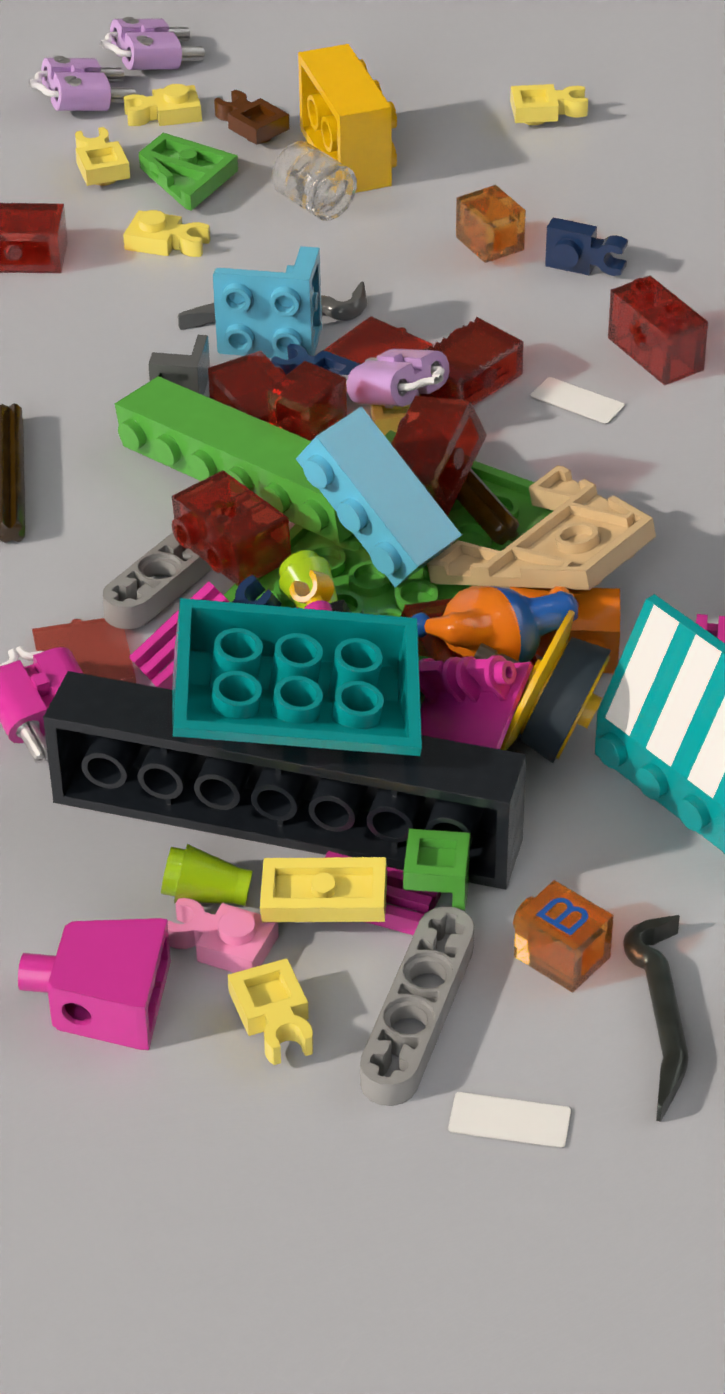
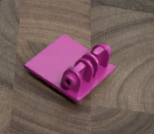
(470, 698)

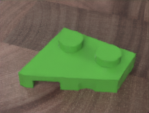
(186, 168)

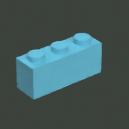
(377, 496)

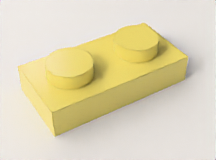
(324, 889)

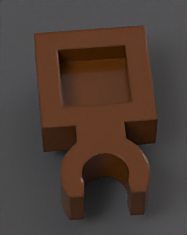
(253, 120)

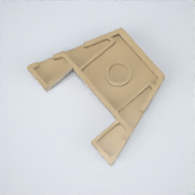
(568, 548)

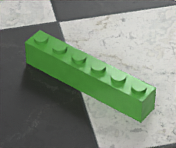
(208, 437)

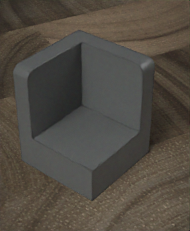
(184, 370)

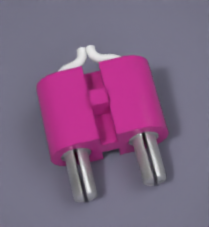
(28, 693)

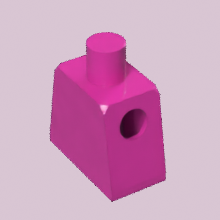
(104, 979)

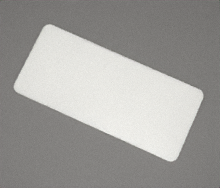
(577, 400)
(509, 1119)

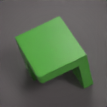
(438, 863)

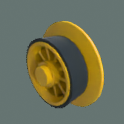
(556, 692)

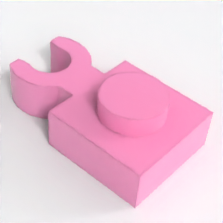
(227, 940)

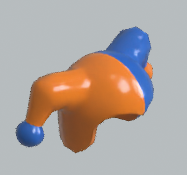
(499, 620)

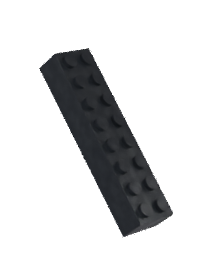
(119, 756)

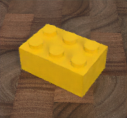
(347, 114)

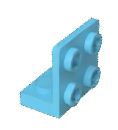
(269, 308)

